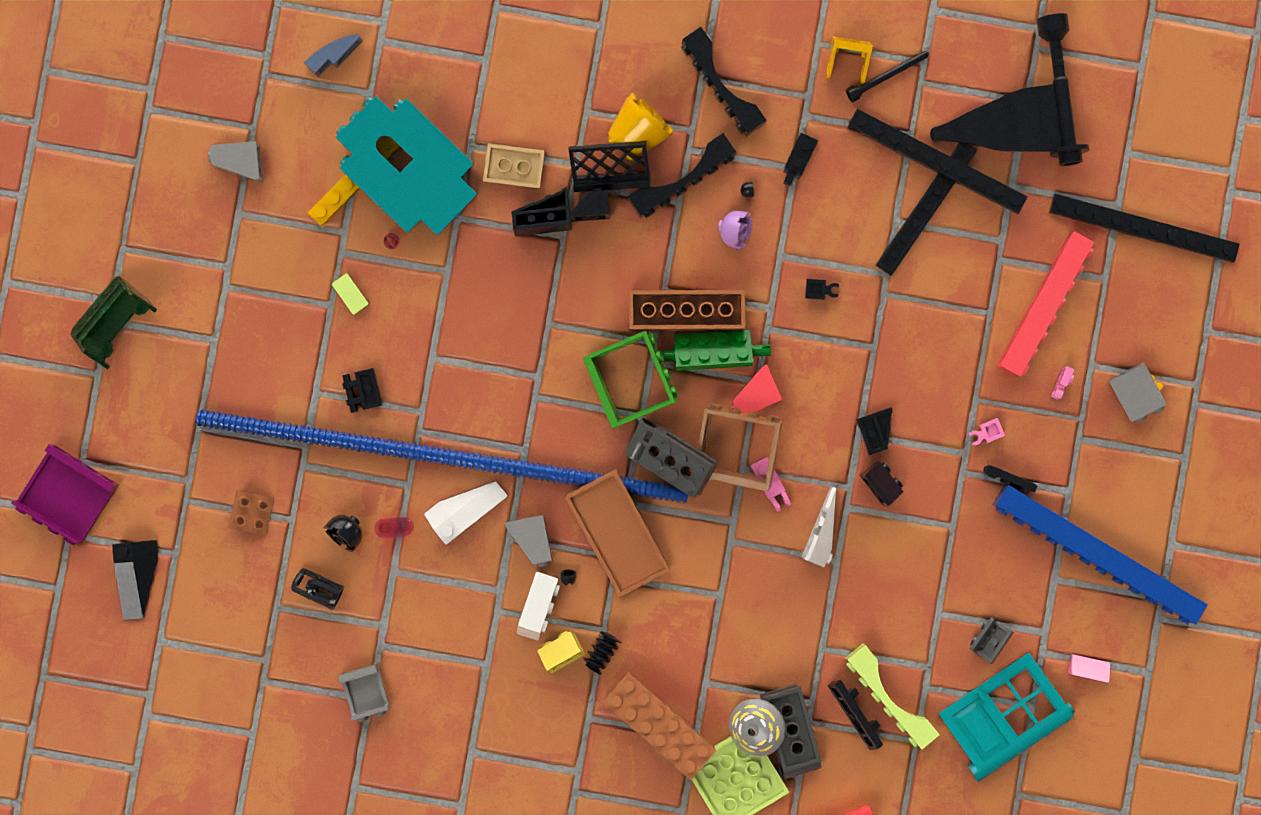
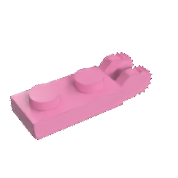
(760, 470)

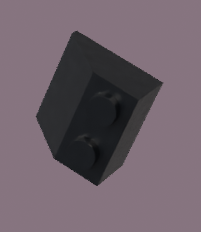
(592, 207)
(881, 483)

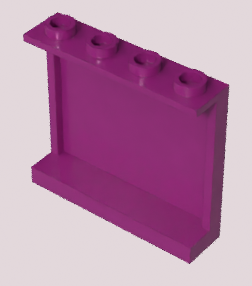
(65, 495)

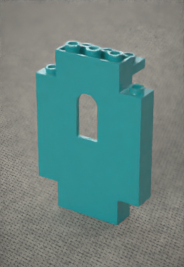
(427, 187)

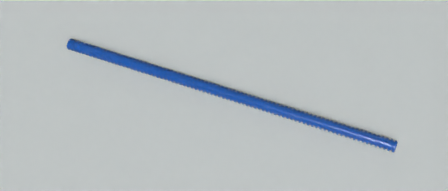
(427, 453)

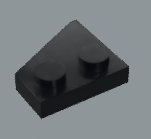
(875, 430)

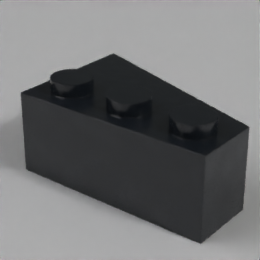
(543, 216)

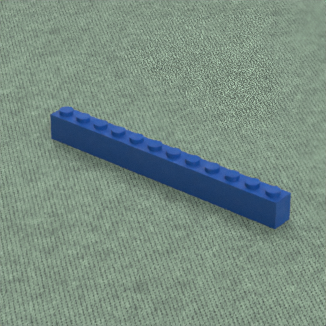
(1099, 554)

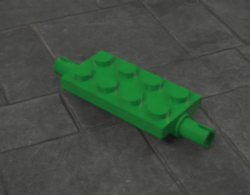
(714, 350)

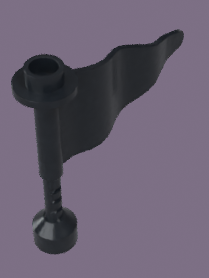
(1027, 118)

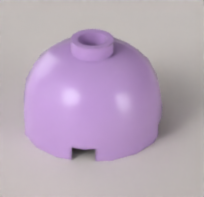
(735, 228)

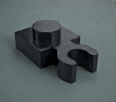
(817, 289)

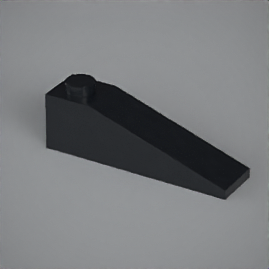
(134, 574)

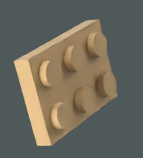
(513, 166)

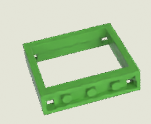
(601, 387)

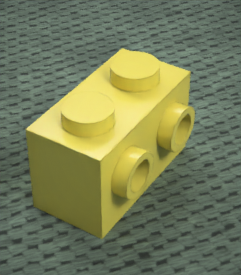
(560, 651)

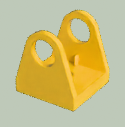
(850, 44)

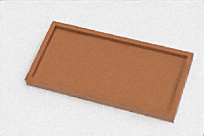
(617, 532)

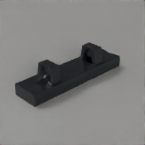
(855, 715)

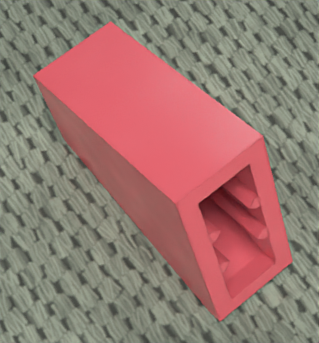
(757, 393)

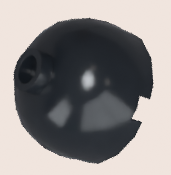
(344, 531)

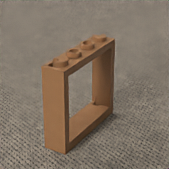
(737, 478)

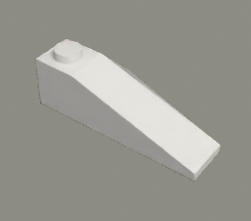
(459, 512)
(820, 540)

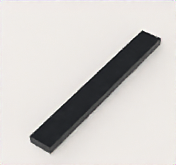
(921, 214)

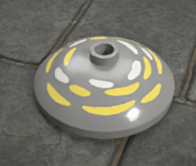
(764, 720)

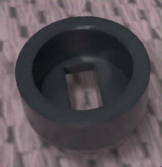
(747, 189)
(568, 576)

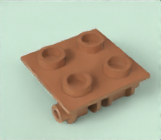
(251, 512)

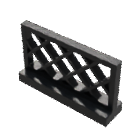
(611, 179)

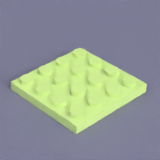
(738, 781)

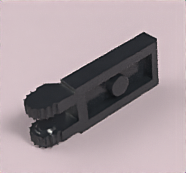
(1008, 478)

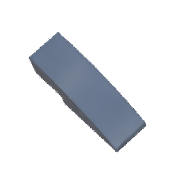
(332, 53)

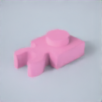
(1065, 378)
(989, 432)

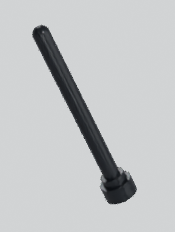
(855, 92)

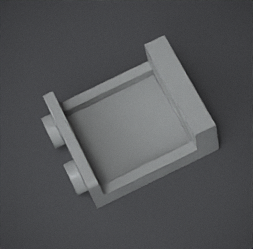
(1138, 393)
(365, 692)

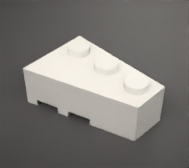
(538, 606)

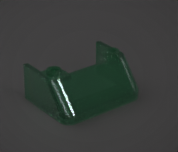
(107, 317)

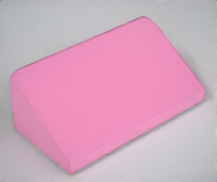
(1089, 668)

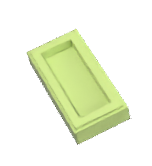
(350, 294)

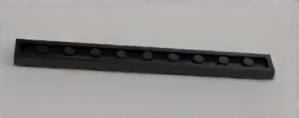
(937, 161)
(1144, 228)

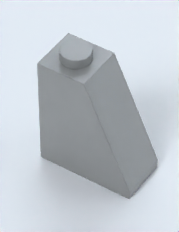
(238, 158)
(532, 538)

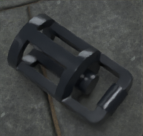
(312, 589)

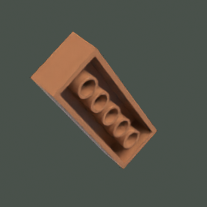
(686, 310)
(659, 726)

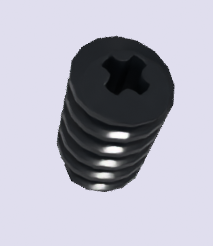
(601, 651)

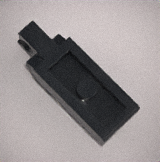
(799, 158)

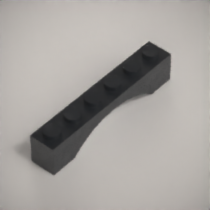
(745, 114)
(716, 153)

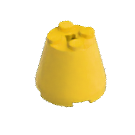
(638, 123)

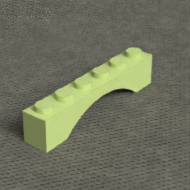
(866, 665)

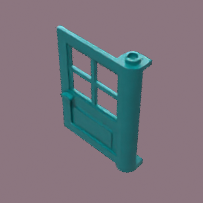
(985, 731)

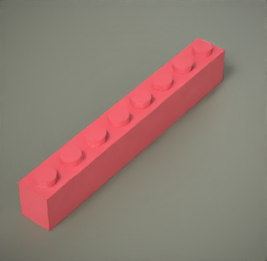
(1045, 304)

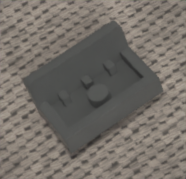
(991, 640)

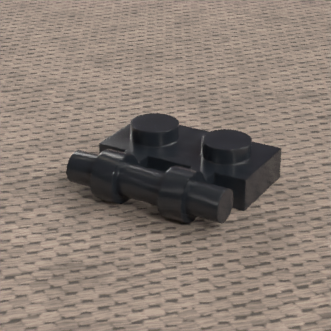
(367, 388)

